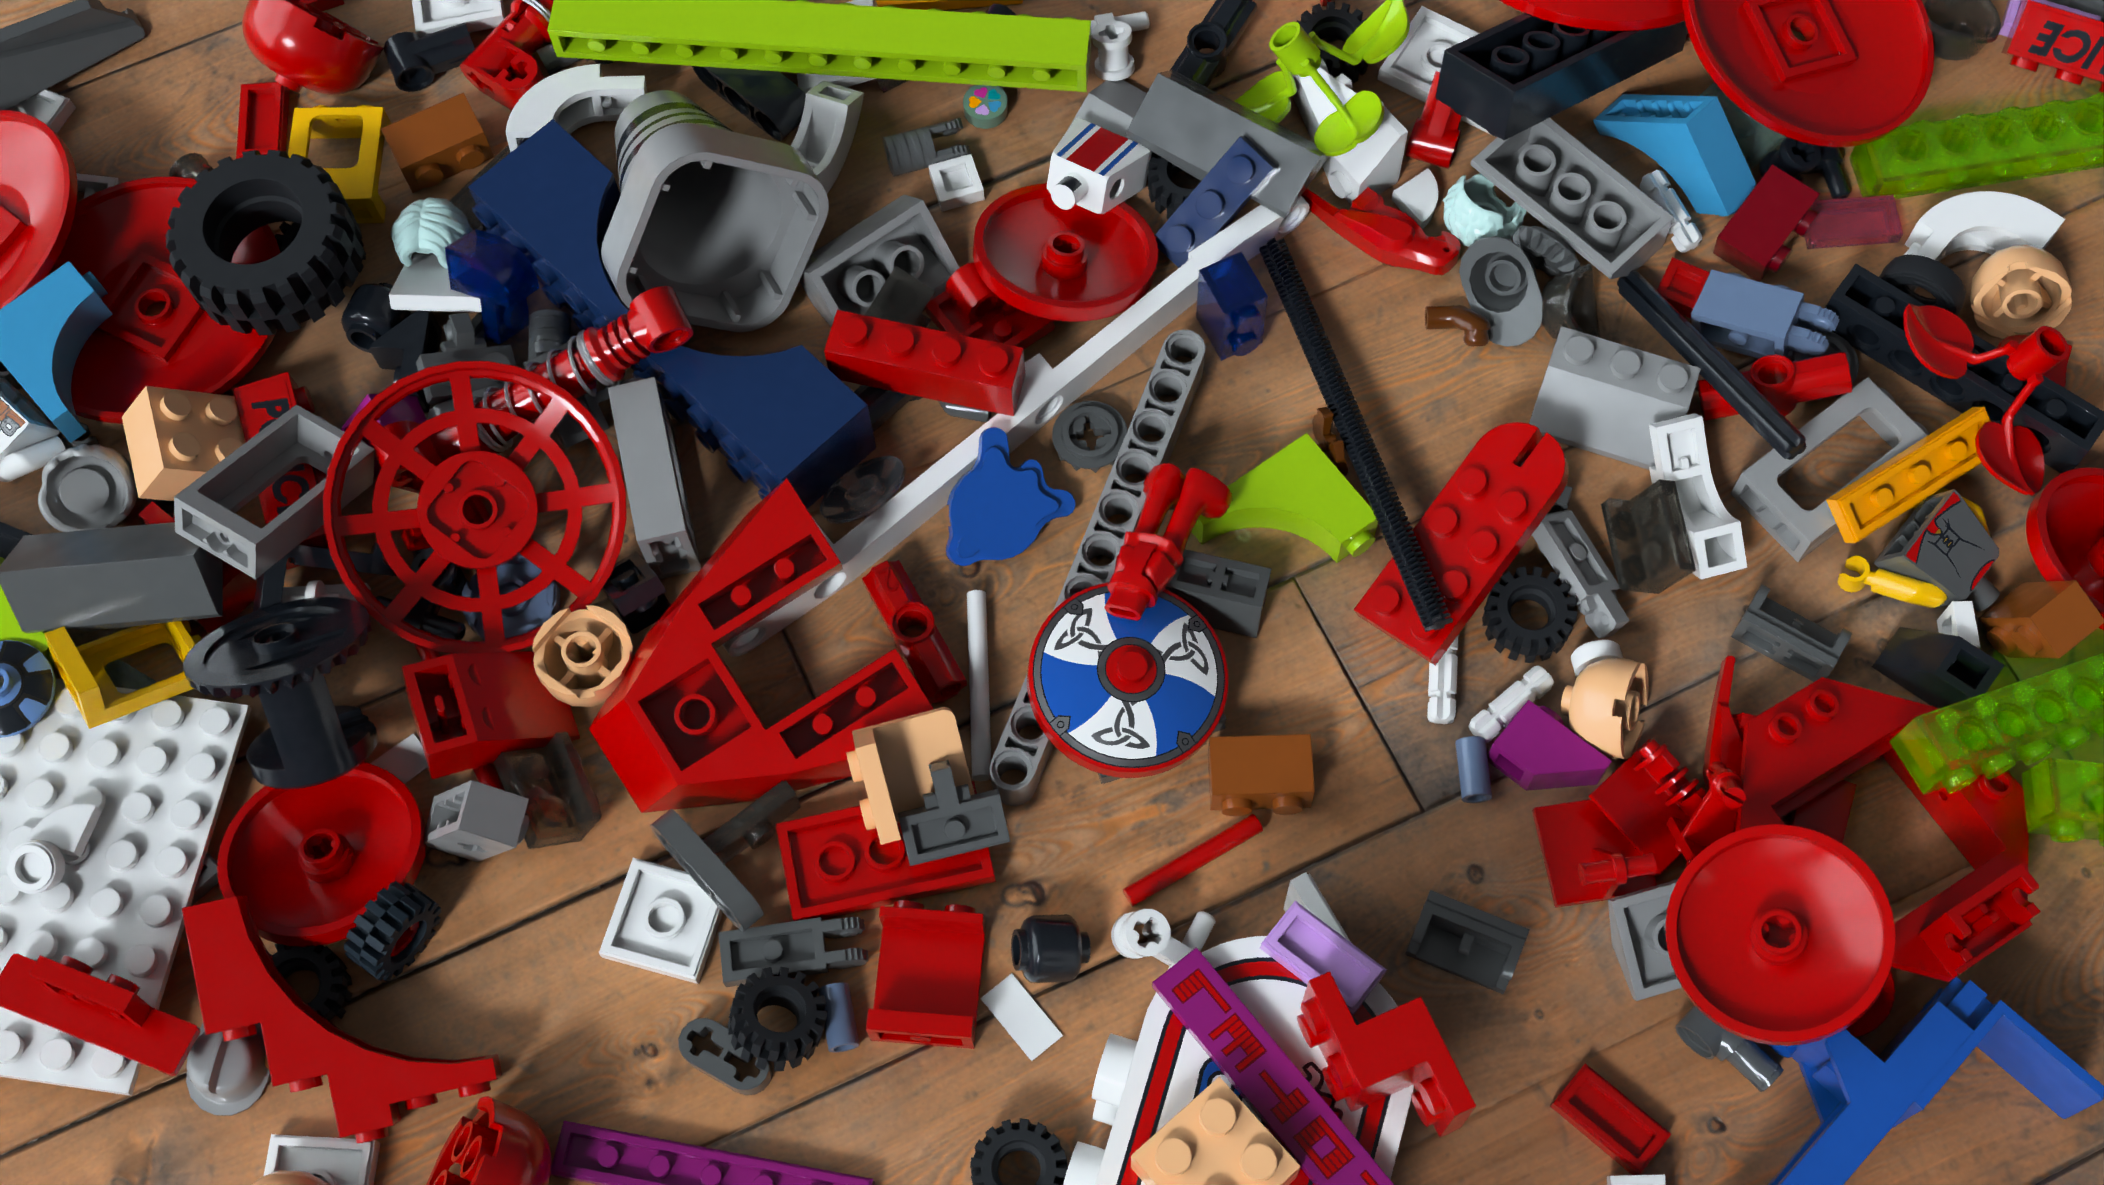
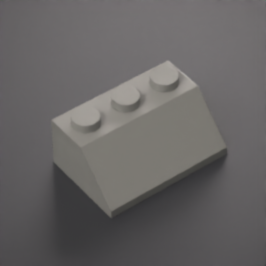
(858, 262)
(1608, 394)

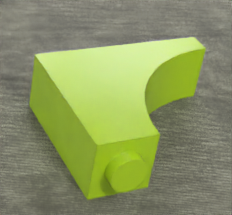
(1300, 495)

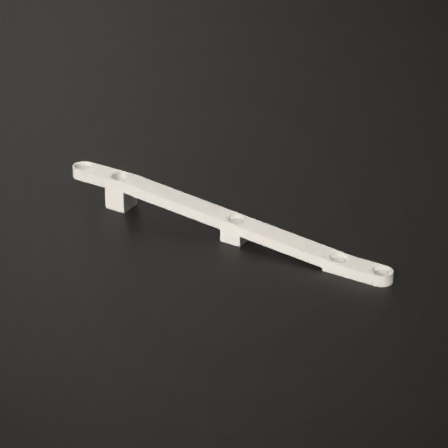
(1042, 397)

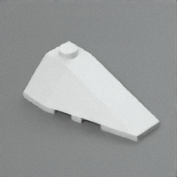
(1371, 163)

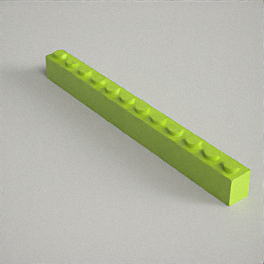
(830, 40)

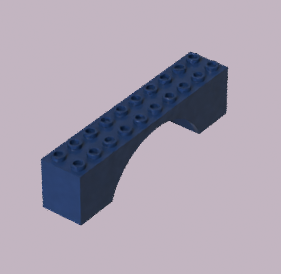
(763, 412)

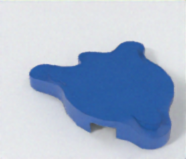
(1000, 506)

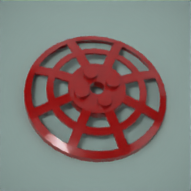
(452, 485)

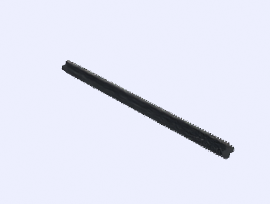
(1356, 437)

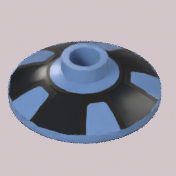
(26, 687)

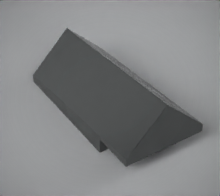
(1198, 126)
(110, 579)

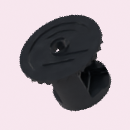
(283, 660)

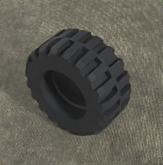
(237, 201)

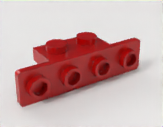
(96, 1010)

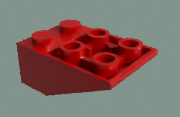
(481, 706)

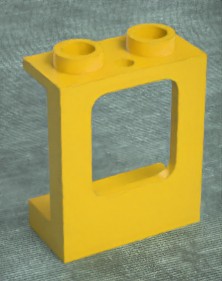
(358, 183)
(91, 686)

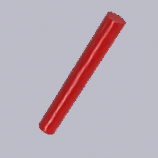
(1192, 860)

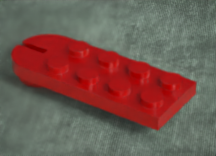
(1472, 533)

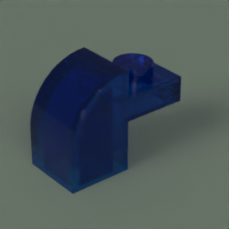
(498, 276)

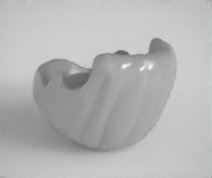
(87, 489)

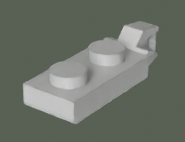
(1583, 569)

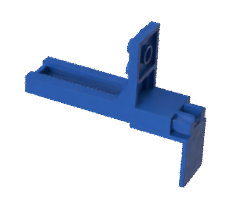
(1869, 1094)

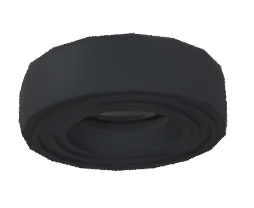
(1931, 276)

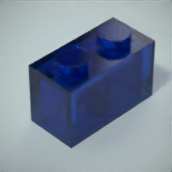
(1231, 306)

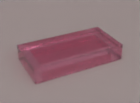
(1855, 222)

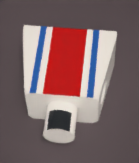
(1096, 168)

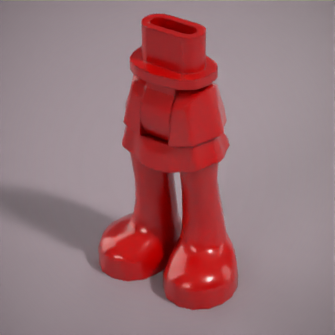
(1150, 560)

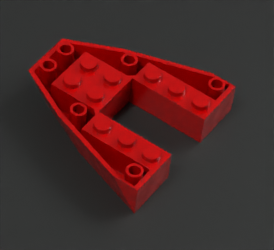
(680, 718)

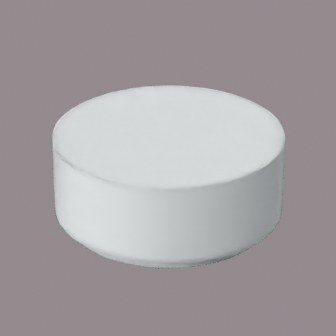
(1593, 652)
(35, 866)

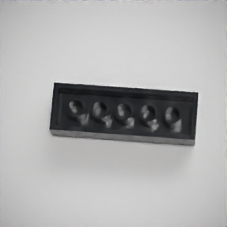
(1540, 68)

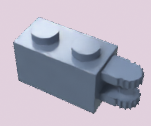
(1759, 317)

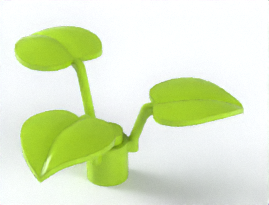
(1300, 55)

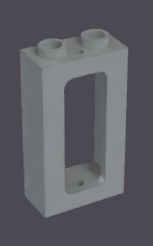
(654, 478)
(209, 504)
(1777, 512)

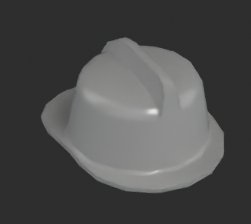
(227, 1074)

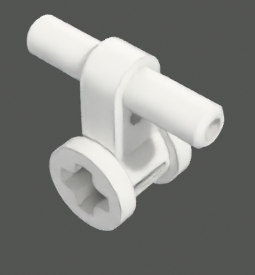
(1112, 37)
(1158, 932)

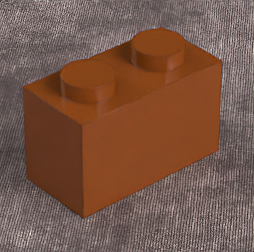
(438, 142)
(2041, 620)
(1260, 773)

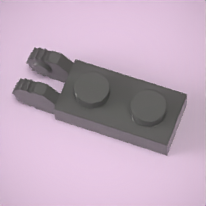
(791, 945)

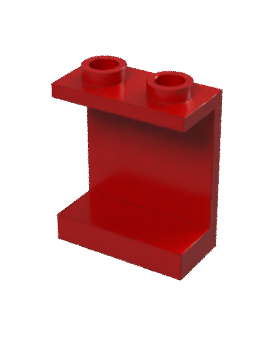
(928, 975)

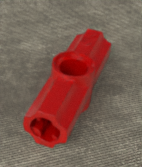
(1784, 383)
(926, 654)

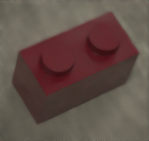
(1767, 223)

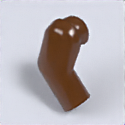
(1459, 317)

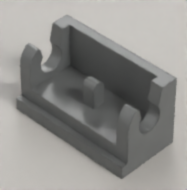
(1223, 591)
(1789, 637)
(1467, 942)

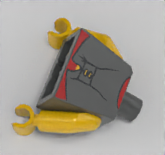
(1933, 557)

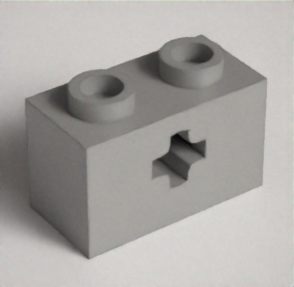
(476, 821)

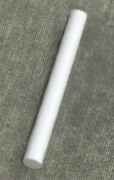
(979, 685)

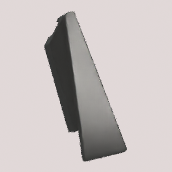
(60, 44)

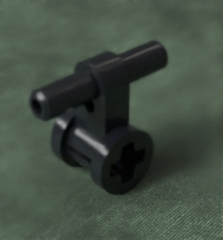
(1804, 158)
(424, 613)

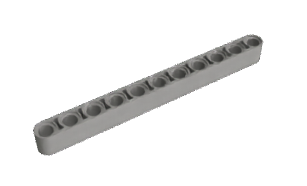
(1106, 538)

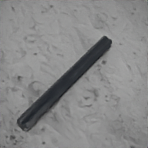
(1714, 366)

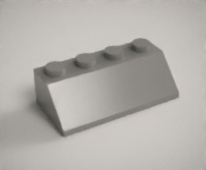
(1577, 197)

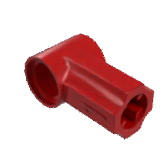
(1436, 132)

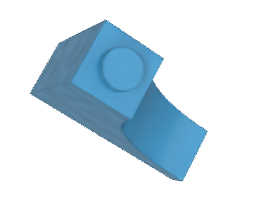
(1689, 142)
(44, 337)

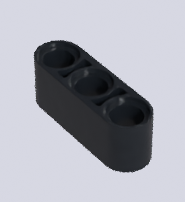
(759, 95)

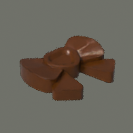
(1327, 440)

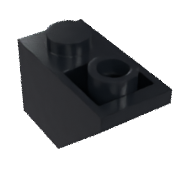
(1937, 666)

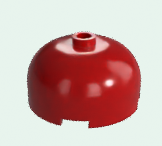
(308, 46)
(495, 1149)

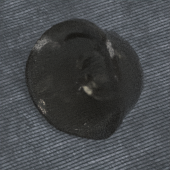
(1961, 27)
(1571, 303)

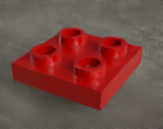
(977, 312)

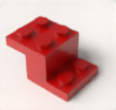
(1384, 1056)

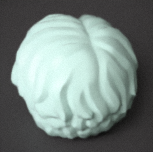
(1476, 212)
(428, 228)

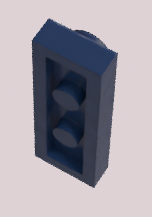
(1215, 200)

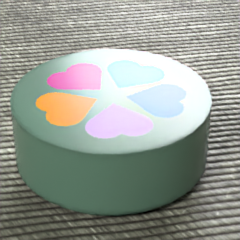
(985, 106)

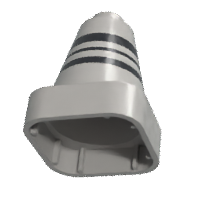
(709, 214)

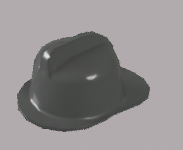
(1503, 289)

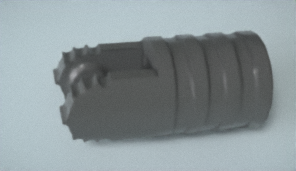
(916, 149)
(547, 331)

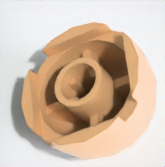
(2020, 291)
(582, 655)
(1607, 704)

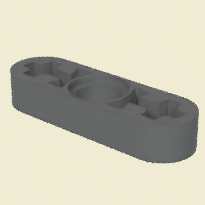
(707, 870)

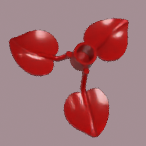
(1945, 348)

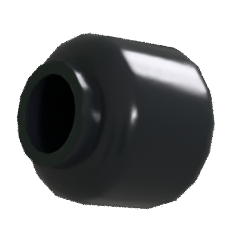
(370, 315)
(1049, 948)

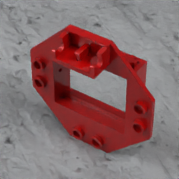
(1841, 728)

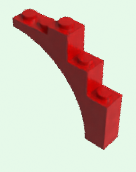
(244, 988)

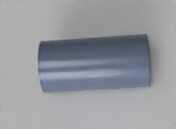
(1473, 769)
(840, 1021)

